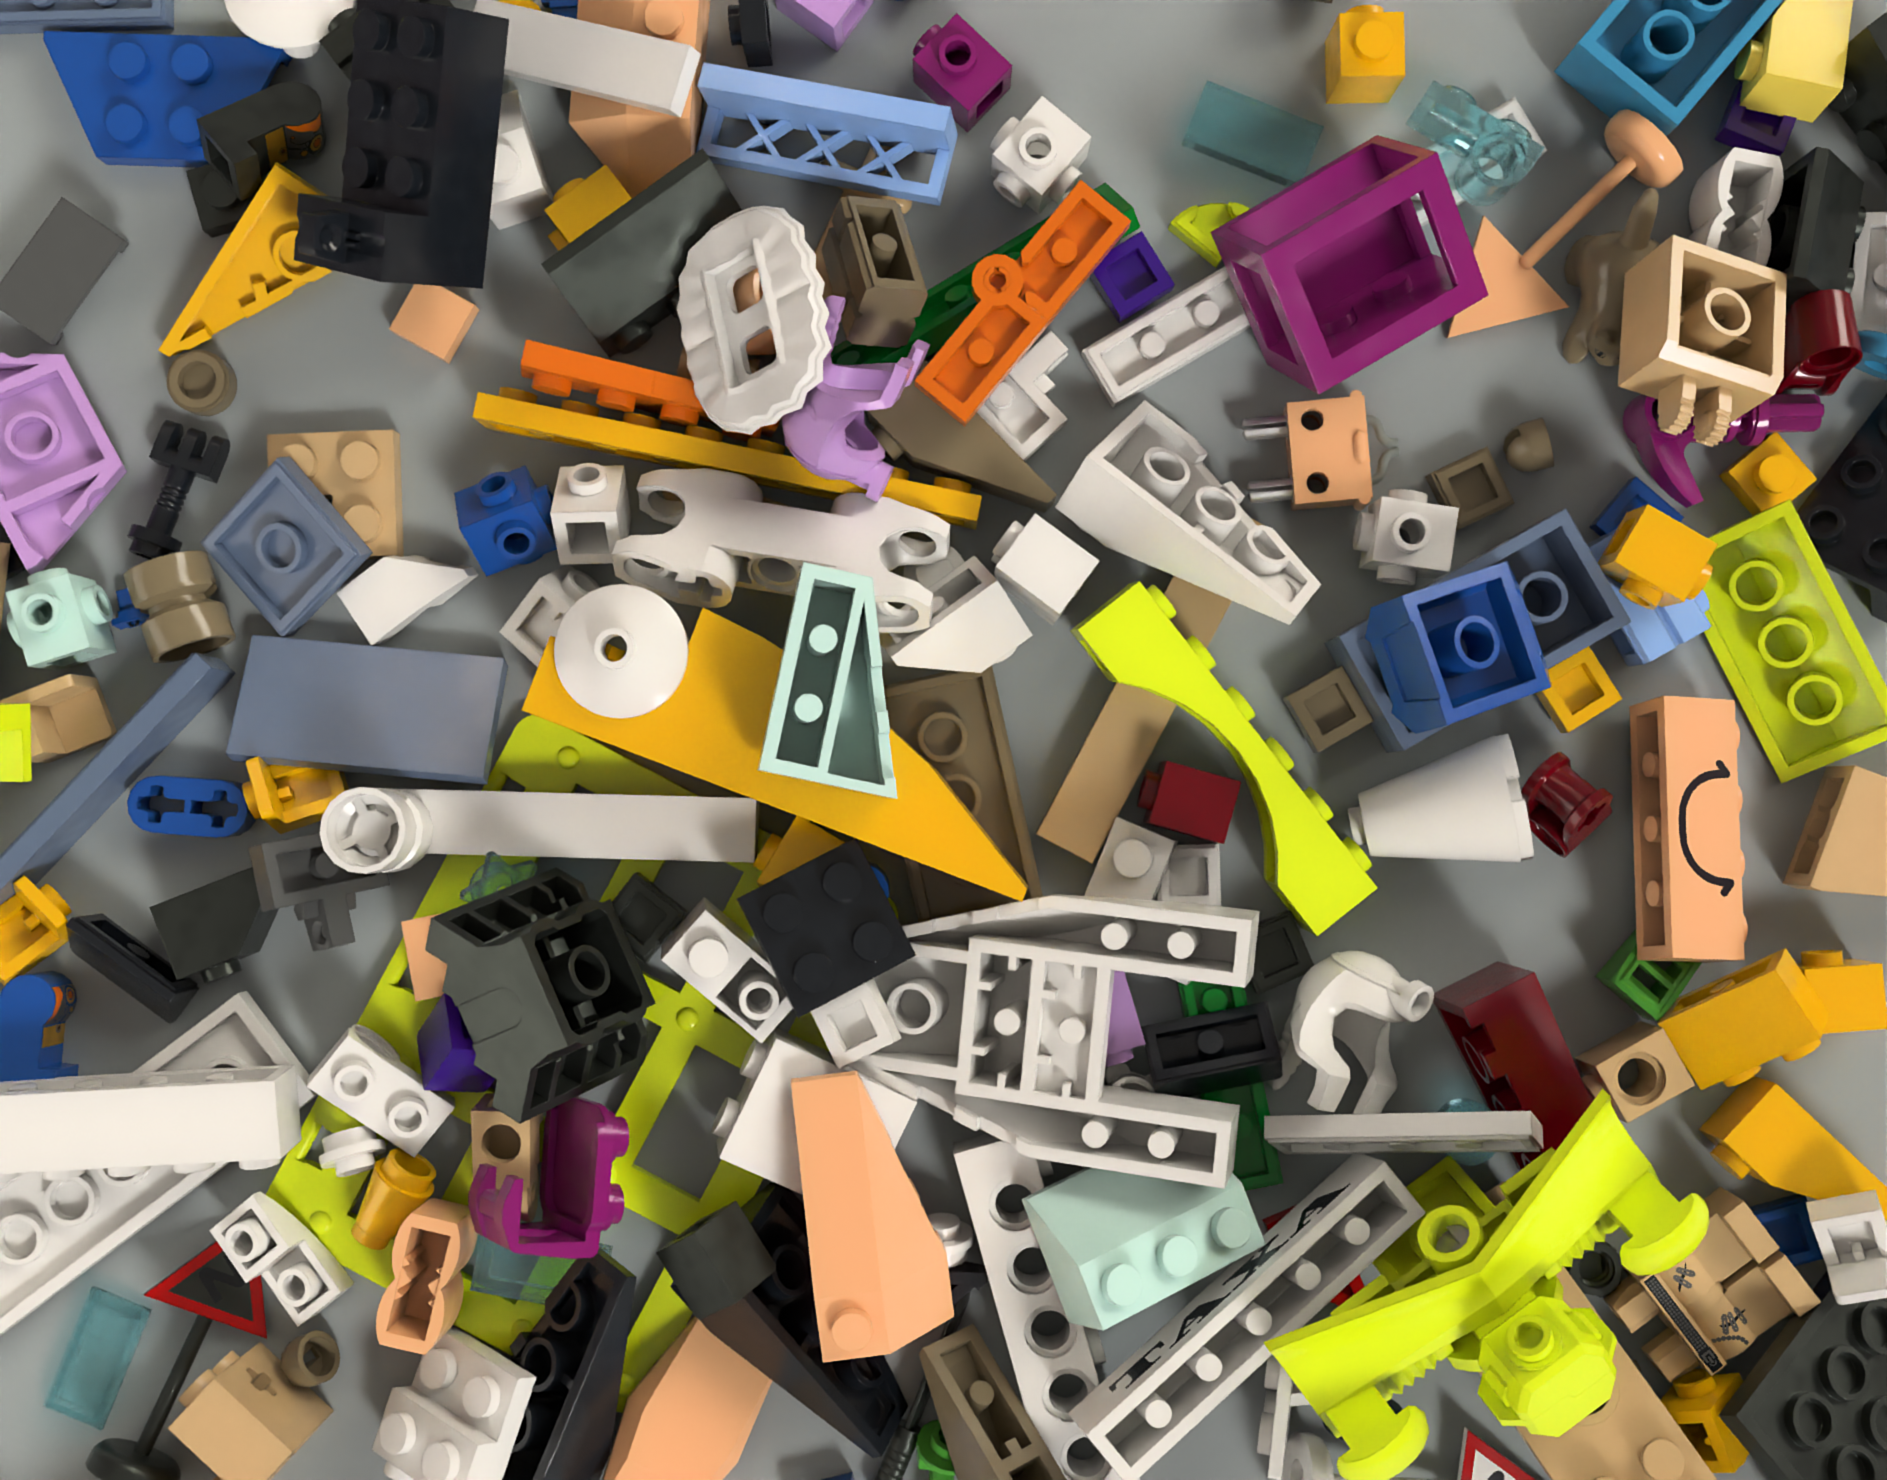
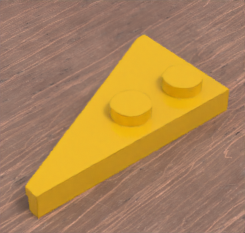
(252, 266)

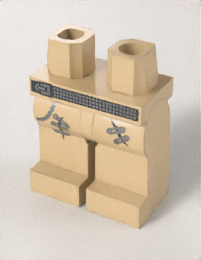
(1716, 1296)

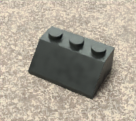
(629, 264)

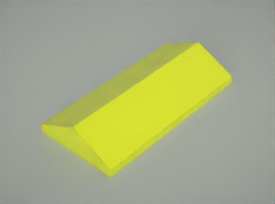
(1791, 645)

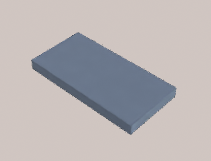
(368, 709)

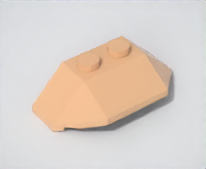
(633, 140)

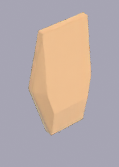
(688, 1412)

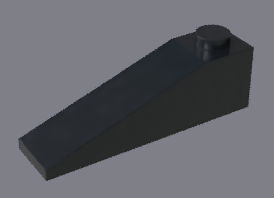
(780, 1334)
(578, 1370)

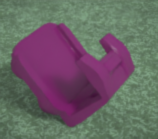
(574, 1186)

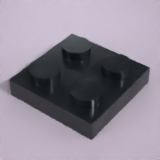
(826, 927)

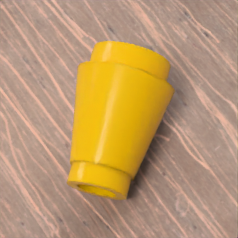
(394, 1191)

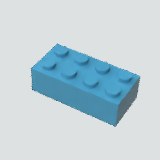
(1660, 54)

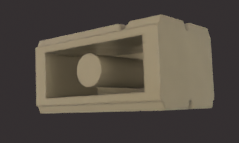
(875, 271)

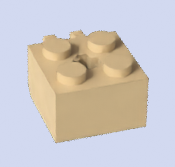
(1702, 336)

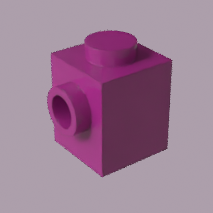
(960, 70)

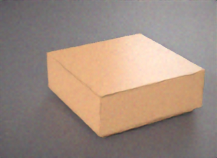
(434, 320)

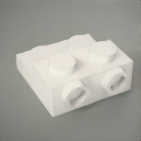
(456, 1414)

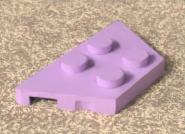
(51, 456)

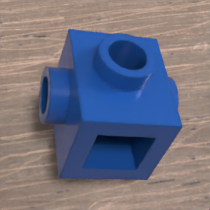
(506, 520)

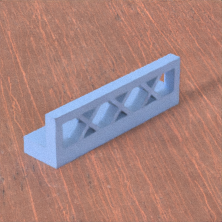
(832, 112)

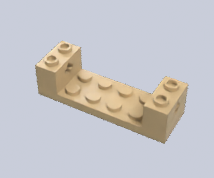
(247, 1416)

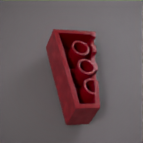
(1515, 1049)

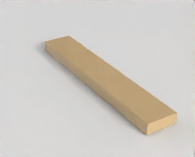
(1123, 739)

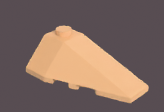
(870, 1242)

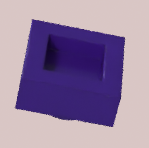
(1752, 128)
(1131, 277)

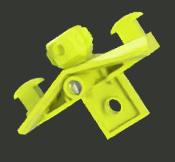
(1487, 1296)

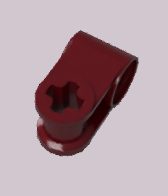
(1820, 342)
(1563, 805)

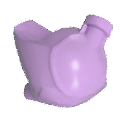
(831, 428)

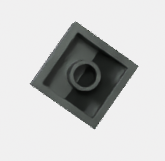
(1816, 225)

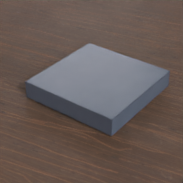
(286, 546)

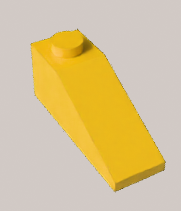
(1778, 1142)

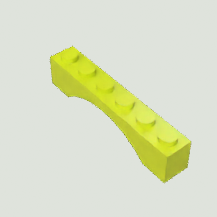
(1303, 856)

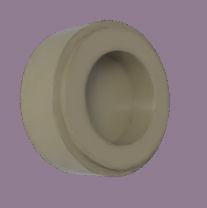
(201, 383)

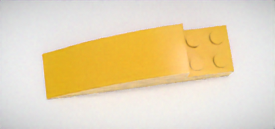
(717, 734)

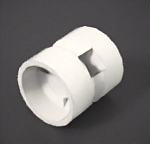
(376, 830)

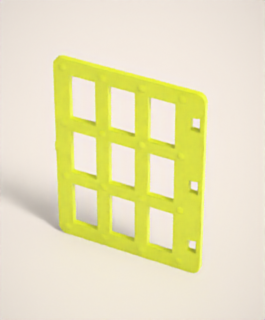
(550, 761)

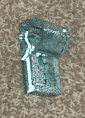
(1457, 124)

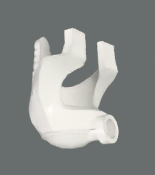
(1356, 1001)

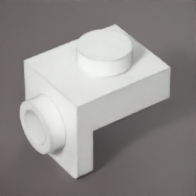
(1853, 1245)

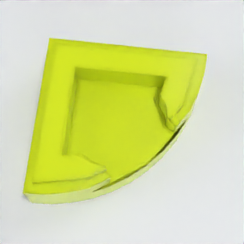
(1197, 222)

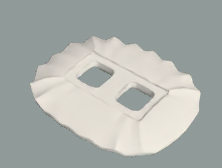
(718, 335)

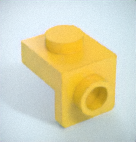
(290, 795)
(30, 927)

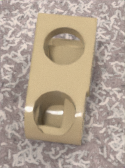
(508, 1147)

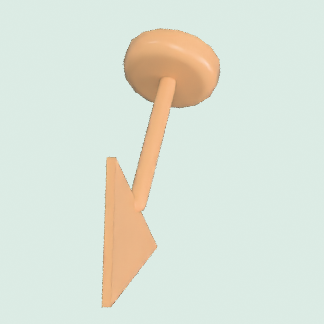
(1510, 279)

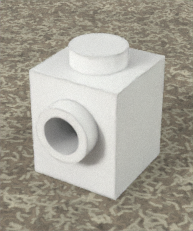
(590, 512)

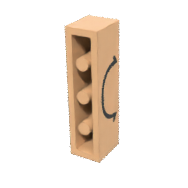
(1687, 830)

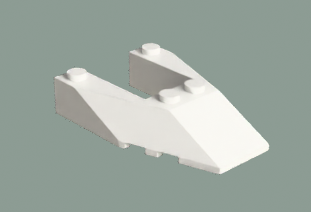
(1014, 1021)

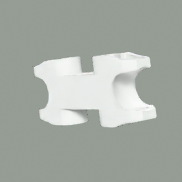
(734, 539)

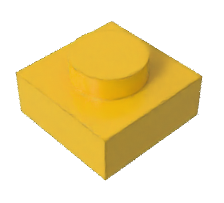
(1767, 475)
(1577, 691)

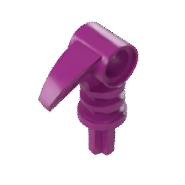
(1664, 452)

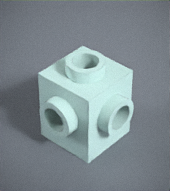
(60, 620)

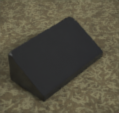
(130, 965)
(1213, 1051)

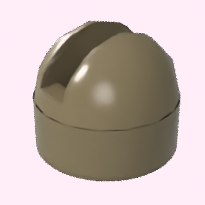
(1529, 447)
(316, 1370)

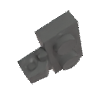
(304, 876)

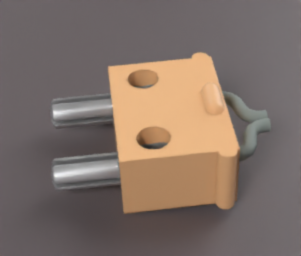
(1332, 454)

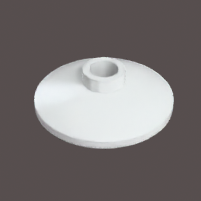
(653, 658)

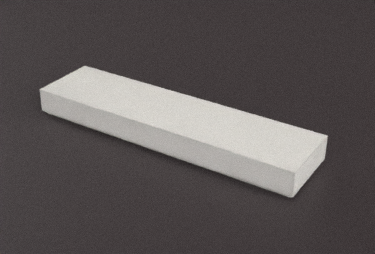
(596, 58)
(1405, 1133)

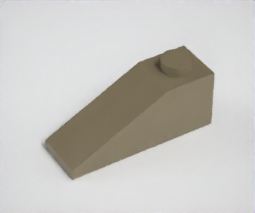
(944, 447)
(981, 1414)

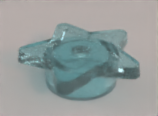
(495, 874)

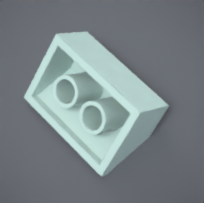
(1135, 1239)

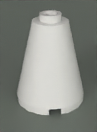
(1449, 809)

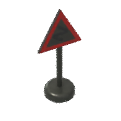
(215, 1292)

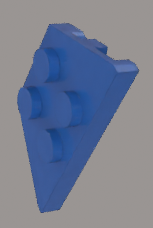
(147, 90)

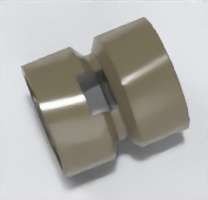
(179, 606)

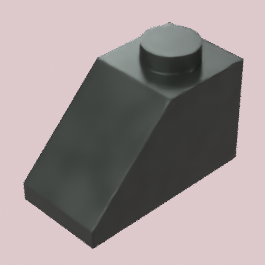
(213, 927)

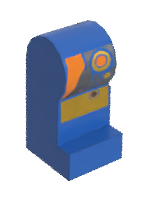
(34, 1026)

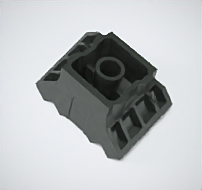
(544, 990)

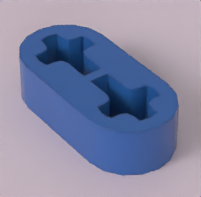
(192, 820)

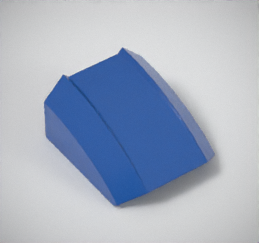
(1457, 648)

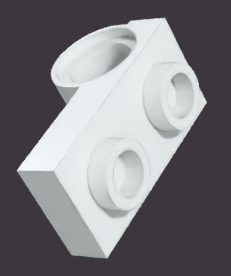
(378, 1090)

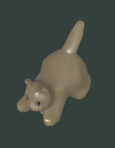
(1599, 271)

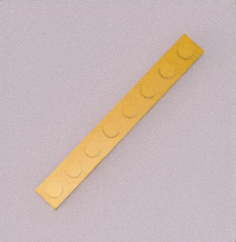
(761, 461)

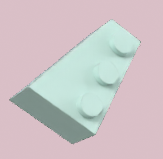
(829, 689)

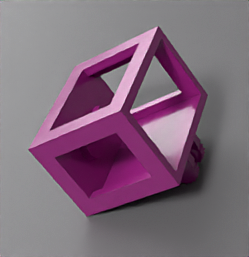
(1343, 266)

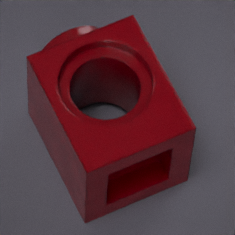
(1188, 801)

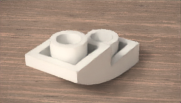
(273, 1243)

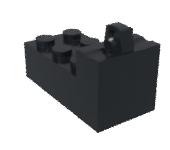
(415, 149)

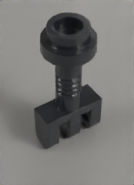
(183, 467)

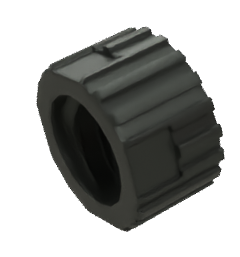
(1610, 1275)

